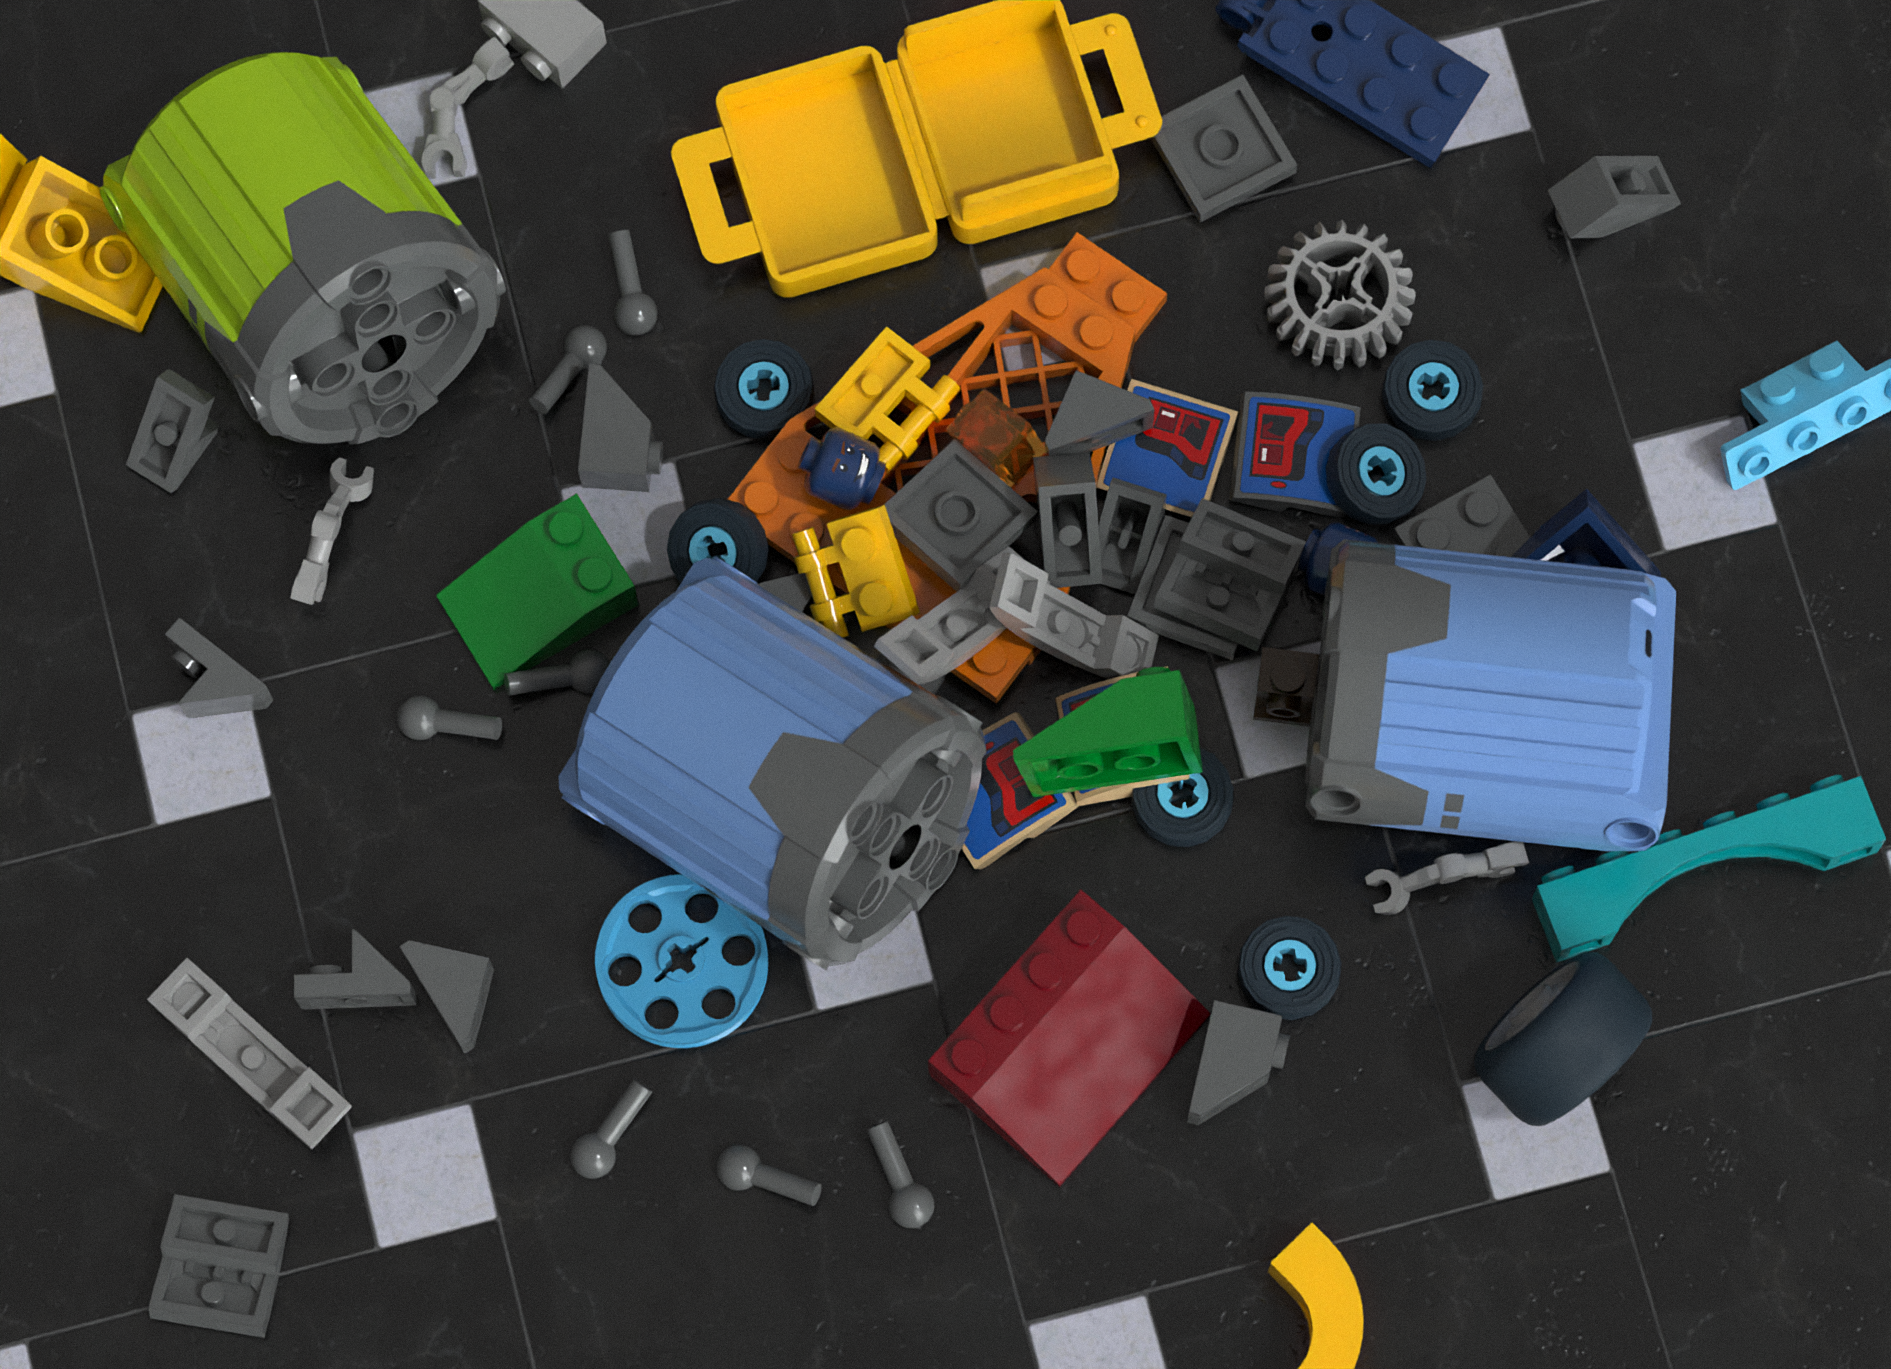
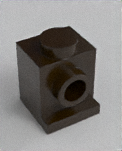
(1286, 686)

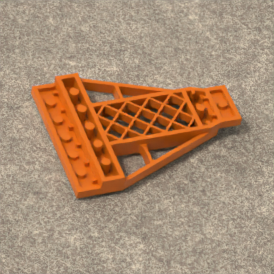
(1081, 310)

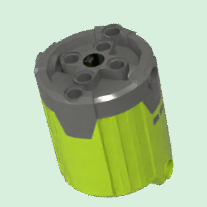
(303, 205)

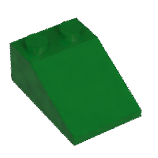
(538, 592)
(1121, 736)

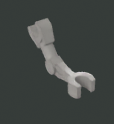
(488, 63)
(312, 576)
(1446, 869)

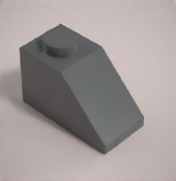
(1612, 195)
(615, 438)
(1068, 519)
(1235, 1058)

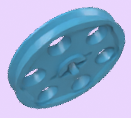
(684, 990)

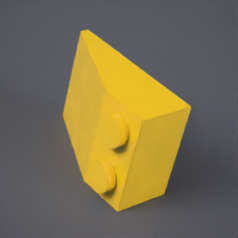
(70, 250)

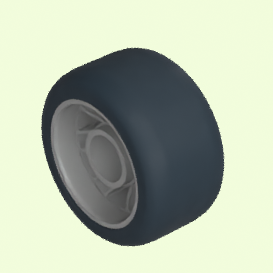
(1563, 1039)

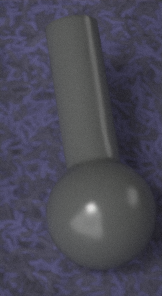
(634, 311)
(580, 348)
(581, 673)
(421, 718)
(594, 1152)
(741, 1168)
(910, 1202)

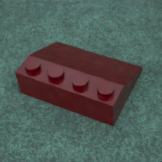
(1068, 1038)

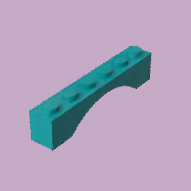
(1816, 829)

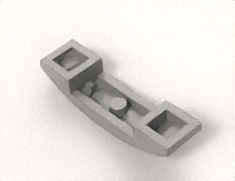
(1067, 626)
(948, 632)
(249, 1054)

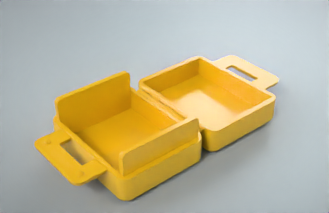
(968, 124)

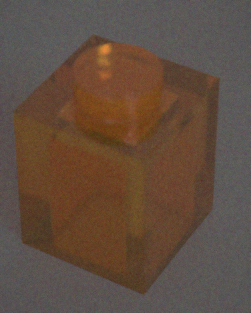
(997, 437)

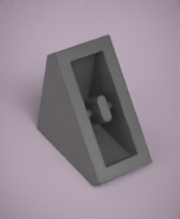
(1096, 416)
(1128, 532)
(455, 984)

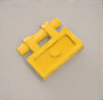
(876, 386)
(870, 566)

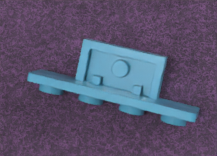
(1804, 410)

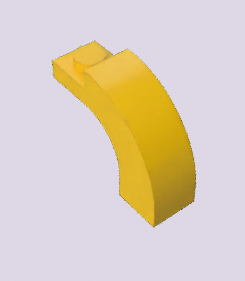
(1327, 1294)

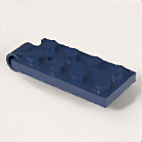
(1368, 70)

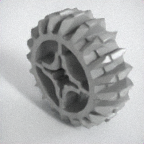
(1371, 324)

